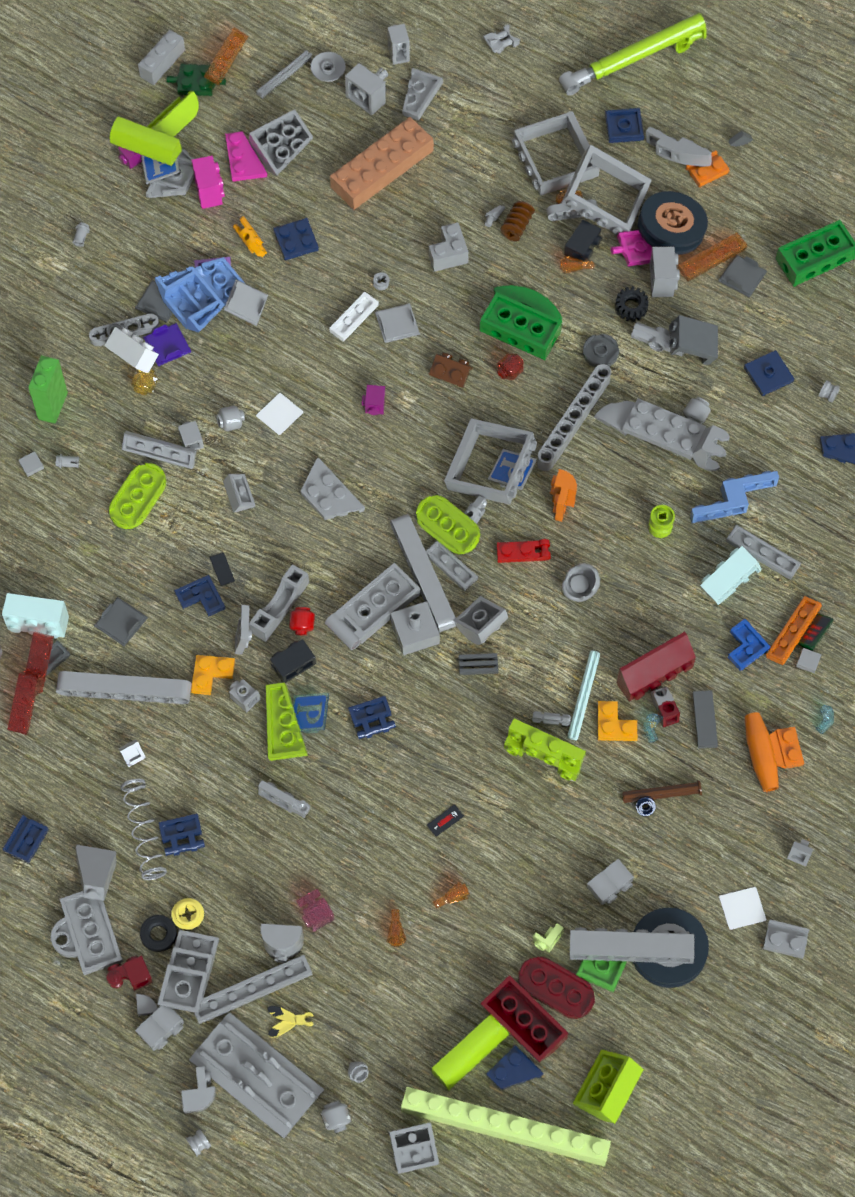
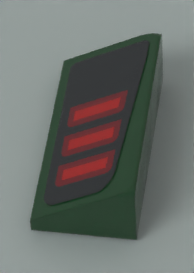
(815, 631)

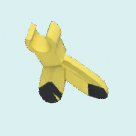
(288, 1019)

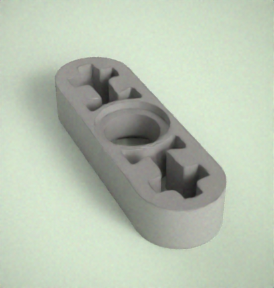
(562, 212)

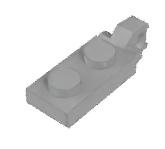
(283, 799)

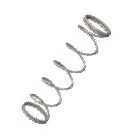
(147, 872)

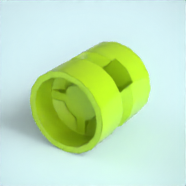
(661, 521)

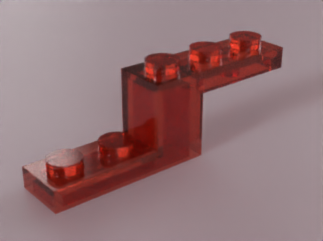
(30, 682)

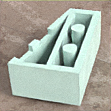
(730, 575)

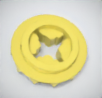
(193, 907)

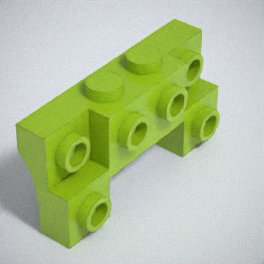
(545, 747)

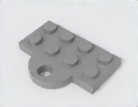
(87, 933)

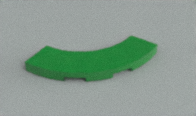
(530, 298)

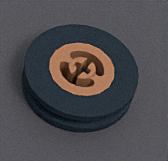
(673, 221)

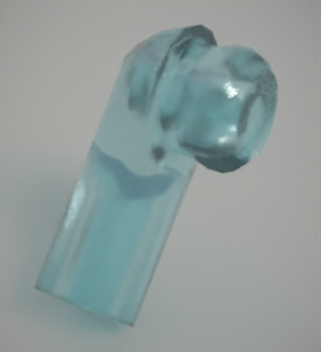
(649, 725)

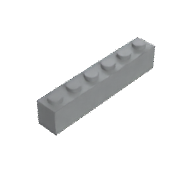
(632, 946)

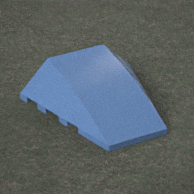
(198, 292)

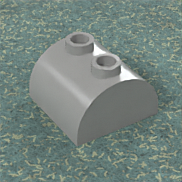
(480, 620)
(282, 941)

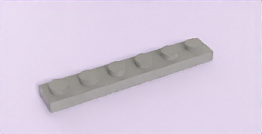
(253, 988)

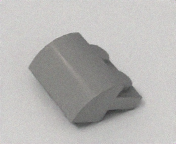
(414, 1147)

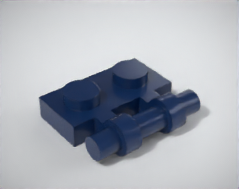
(369, 712)
(180, 829)

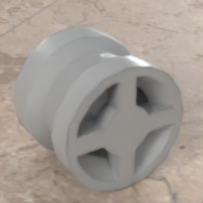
(829, 391)
(198, 1142)

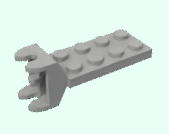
(676, 434)

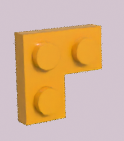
(207, 668)
(610, 727)

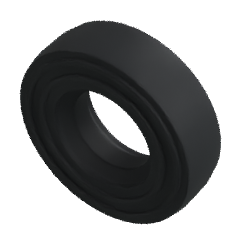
(167, 941)

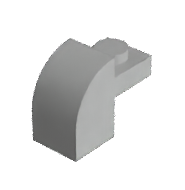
(201, 1098)

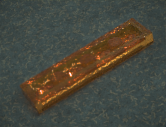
(226, 56)
(712, 256)

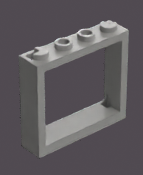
(545, 127)
(617, 170)
(464, 451)

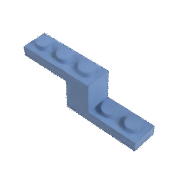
(734, 496)

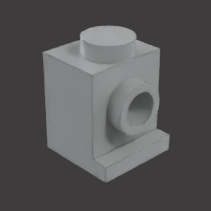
(246, 700)

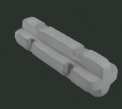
(551, 718)

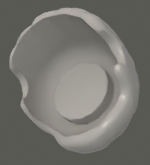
(581, 582)

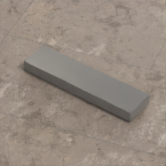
(159, 450)
(764, 552)

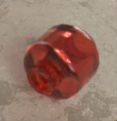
(510, 366)

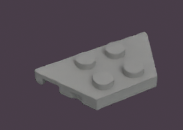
(175, 184)
(328, 493)

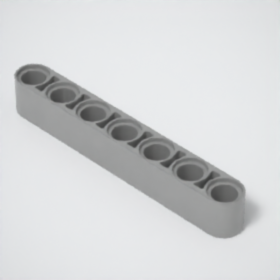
(571, 424)
(423, 572)
(123, 687)

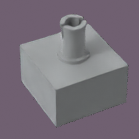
(366, 88)
(415, 628)

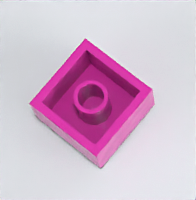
(208, 181)

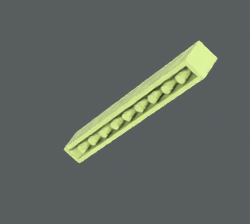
(505, 1126)

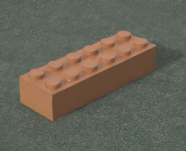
(381, 163)

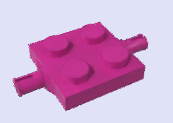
(633, 248)

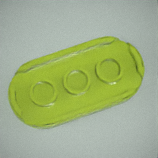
(137, 496)
(448, 524)

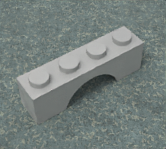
(269, 617)

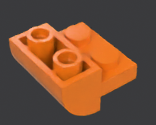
(563, 492)

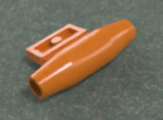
(771, 750)

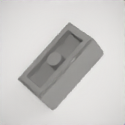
(238, 492)

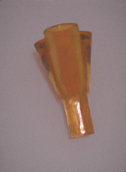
(571, 264)
(455, 894)
(396, 934)

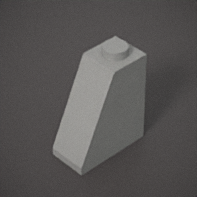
(95, 870)

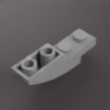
(680, 151)

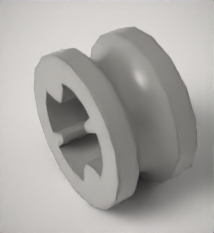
(383, 285)

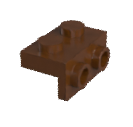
(450, 370)

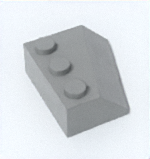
(280, 141)

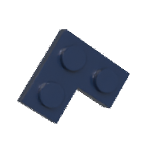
(201, 591)

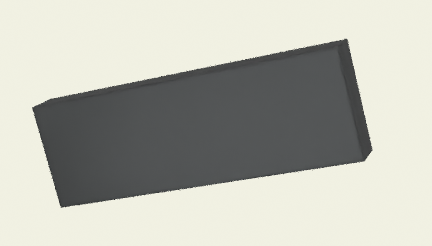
(705, 719)

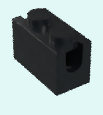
(583, 241)
(293, 661)

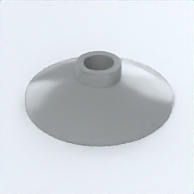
(328, 66)

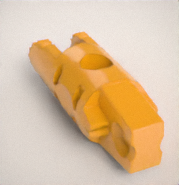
(250, 237)

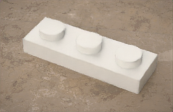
(354, 316)

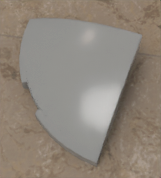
(615, 414)

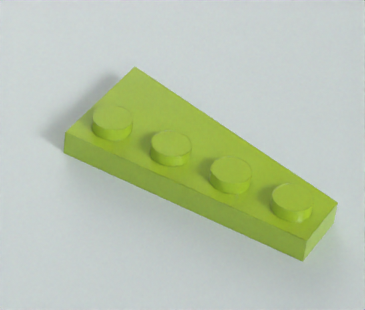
(282, 725)

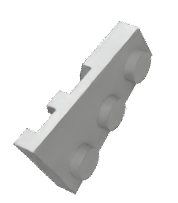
(420, 93)

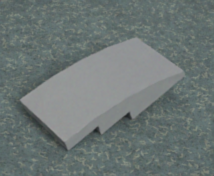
(188, 971)

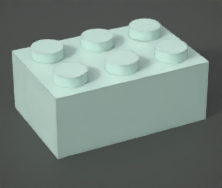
(35, 614)

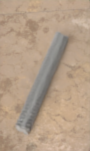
(284, 73)

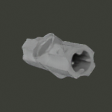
(657, 338)

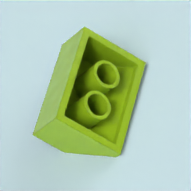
(608, 1086)

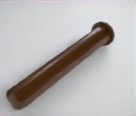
(663, 792)

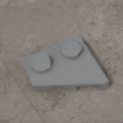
(243, 633)

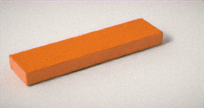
(793, 630)

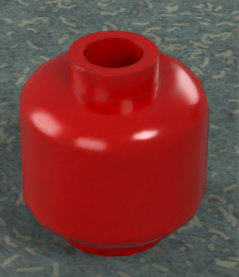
(302, 621)

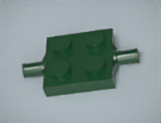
(192, 79)

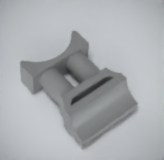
(498, 46)

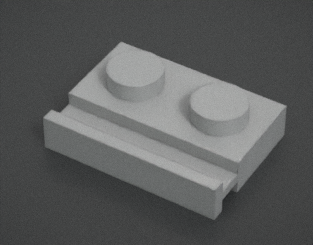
(786, 939)

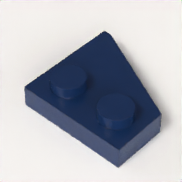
(839, 447)
(513, 1070)

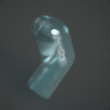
(828, 719)

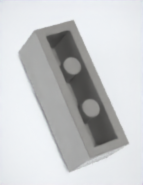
(161, 57)

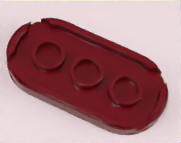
(556, 987)

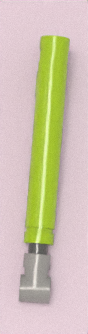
(679, 35)

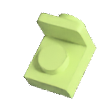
(551, 936)

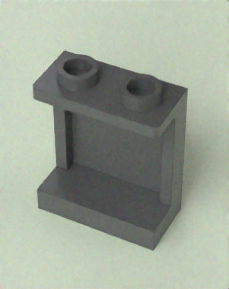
(694, 338)

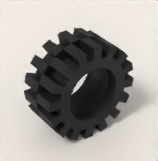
(631, 313)

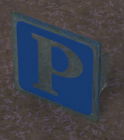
(311, 711)

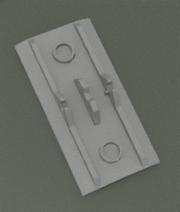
(256, 1075)

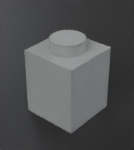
(190, 435)

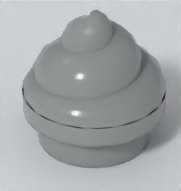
(358, 1071)

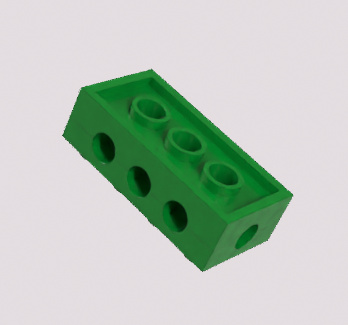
(816, 253)
(520, 326)

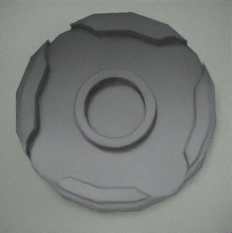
(600, 350)

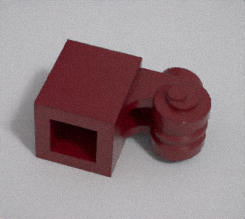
(133, 970)

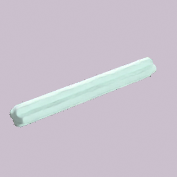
(583, 695)

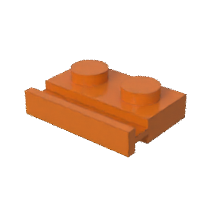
(706, 174)

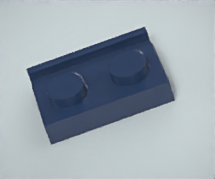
(25, 839)

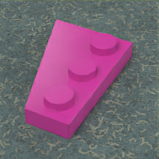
(242, 158)

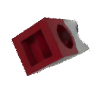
(665, 706)

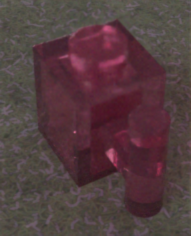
(317, 913)

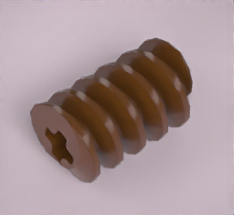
(517, 220)

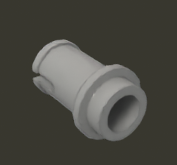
(82, 230)
(65, 461)

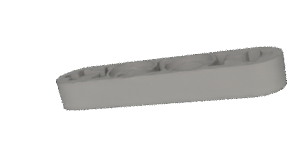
(125, 323)

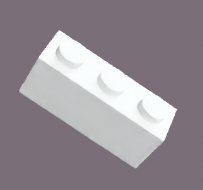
(132, 349)

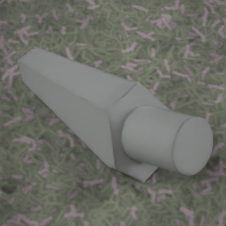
(493, 215)

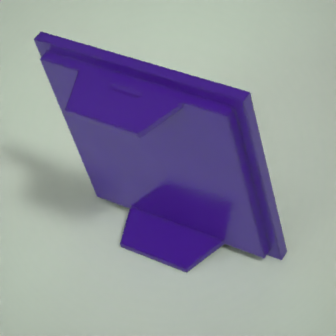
(168, 343)

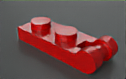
(523, 551)

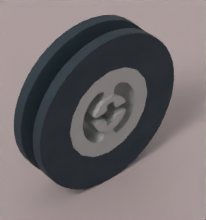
(673, 974)

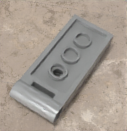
(382, 596)

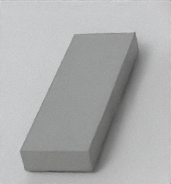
(451, 566)

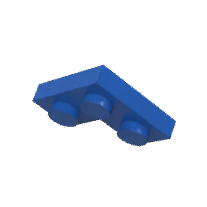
(751, 645)

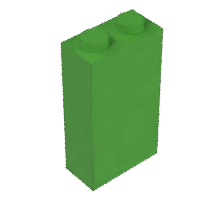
(48, 389)

